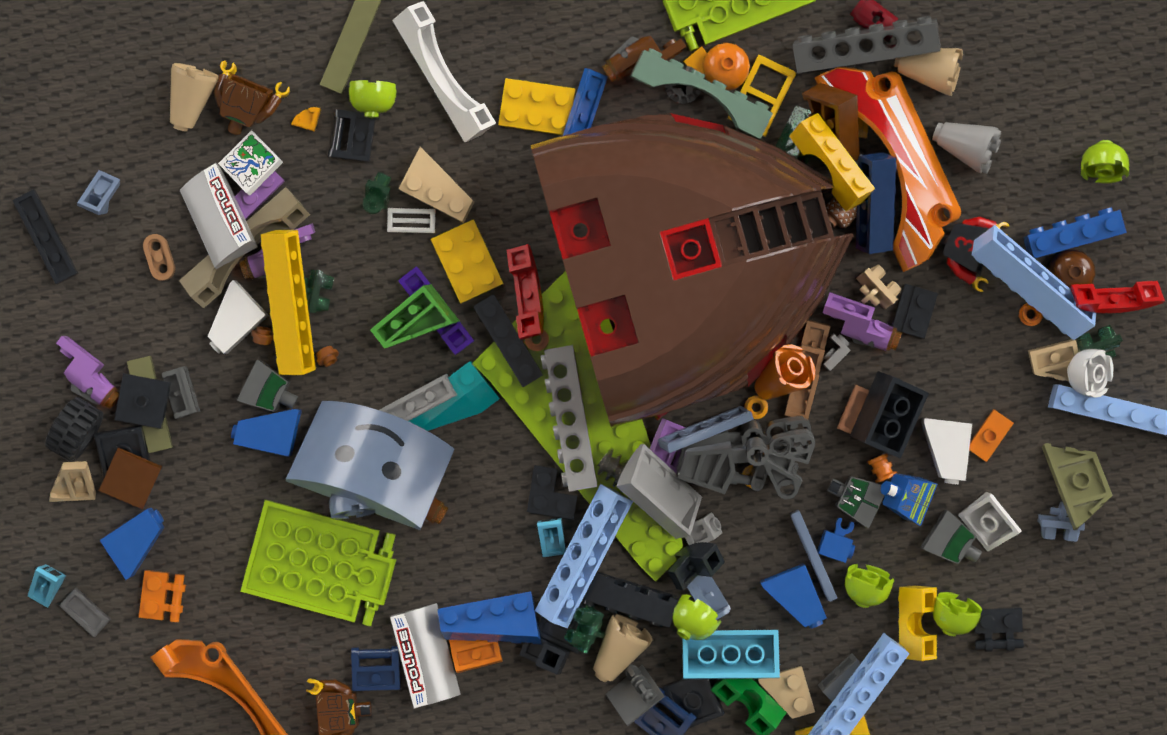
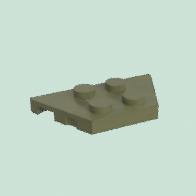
(1078, 481)

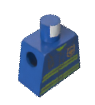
(908, 496)

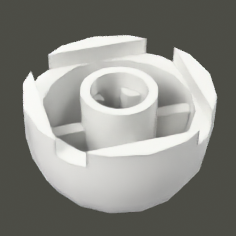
(1090, 372)

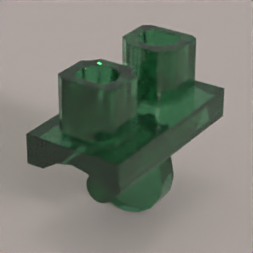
(377, 194)
(317, 281)
(1108, 341)
(587, 630)

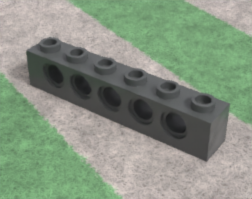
(808, 61)

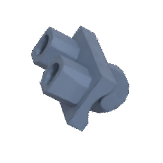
(1050, 523)

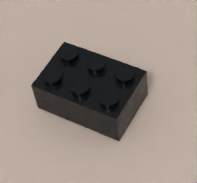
(889, 414)

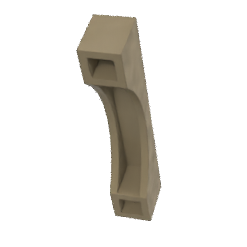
(280, 213)

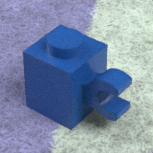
(836, 544)

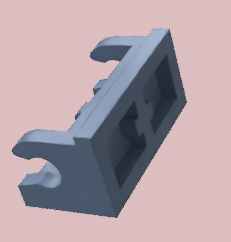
(707, 591)

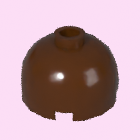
(1072, 267)

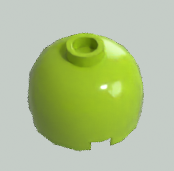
(372, 97)
(1105, 162)
(868, 586)
(955, 615)
(694, 619)

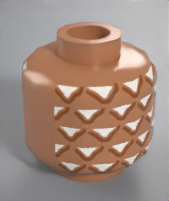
(838, 215)

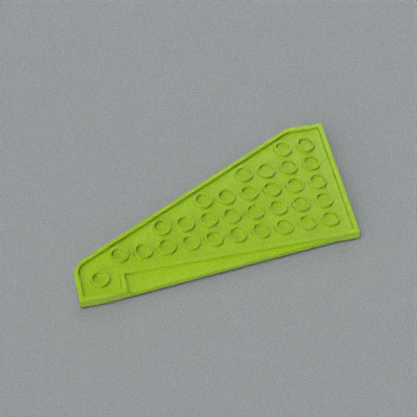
(639, 533)

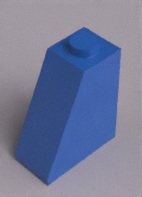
(269, 432)
(133, 541)
(797, 595)

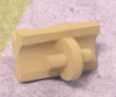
(875, 289)

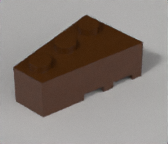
(839, 112)

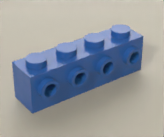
(1079, 233)

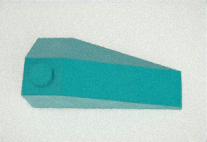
(472, 398)

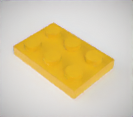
(535, 106)
(467, 261)

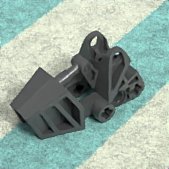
(713, 459)

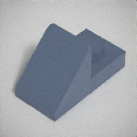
(99, 193)

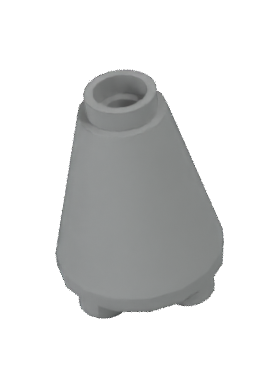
(969, 143)

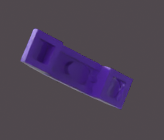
(454, 335)

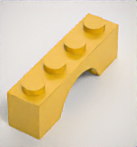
(849, 182)

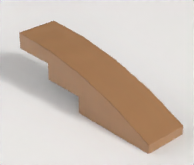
(813, 345)

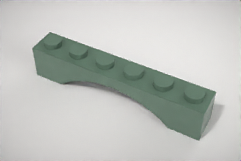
(745, 115)

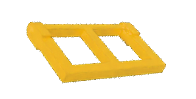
(775, 102)

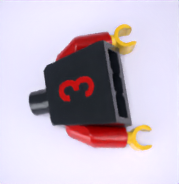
(960, 245)

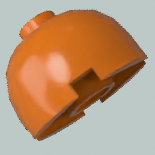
(727, 65)

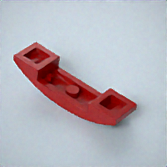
(528, 291)
(1117, 300)

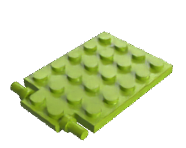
(724, 17)
(318, 563)

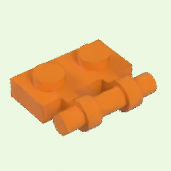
(154, 595)

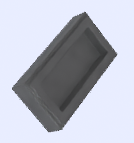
(85, 612)

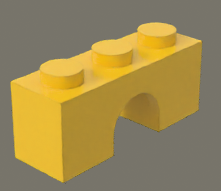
(913, 603)

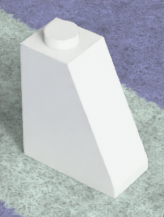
(235, 318)
(949, 447)

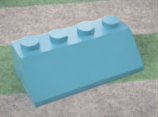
(732, 655)

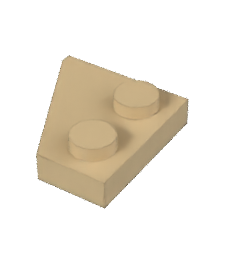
(1053, 359)
(73, 483)
(790, 692)

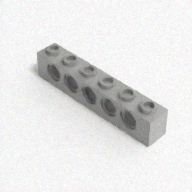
(566, 357)

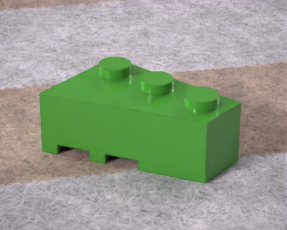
(415, 317)

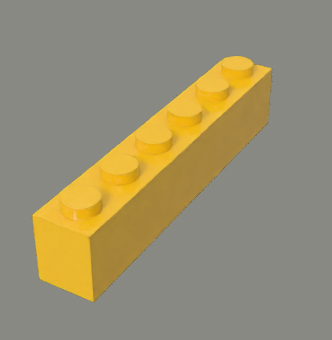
(288, 302)

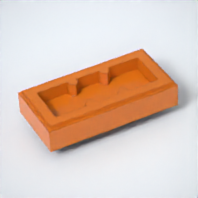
(990, 435)

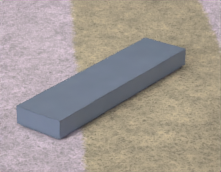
(705, 429)
(813, 555)

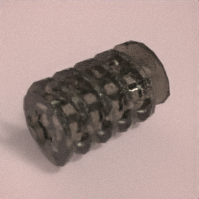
(612, 466)

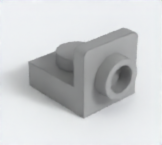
(834, 356)
(705, 530)

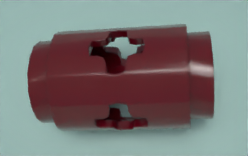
(867, 9)

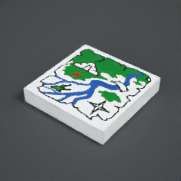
(250, 162)

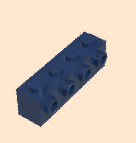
(877, 211)

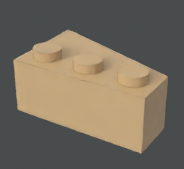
(434, 187)

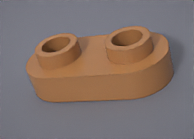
(159, 257)

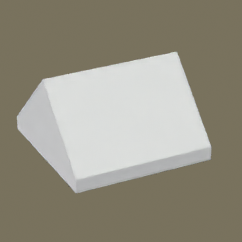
(989, 521)

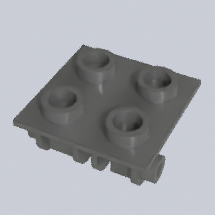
(634, 694)

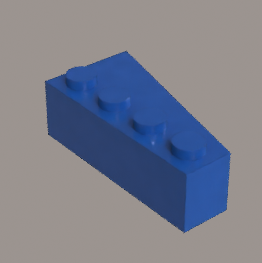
(494, 620)

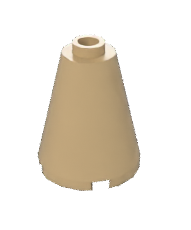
(934, 69)
(189, 94)
(620, 647)

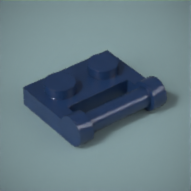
(375, 676)
(658, 723)

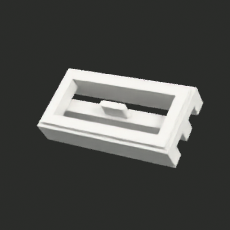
(391, 220)

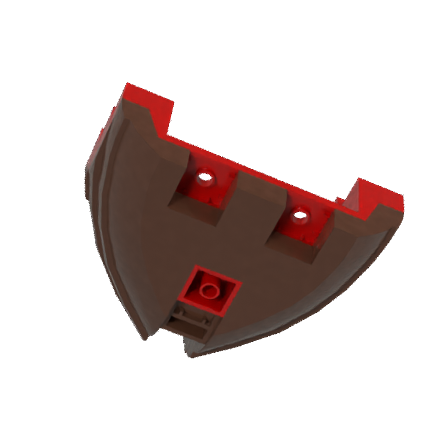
(694, 250)

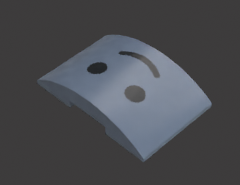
(372, 461)

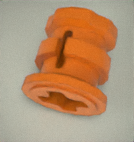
(881, 468)

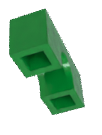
(763, 710)

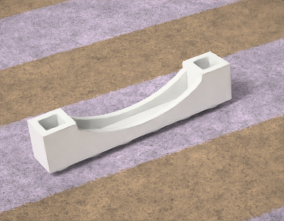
(418, 32)

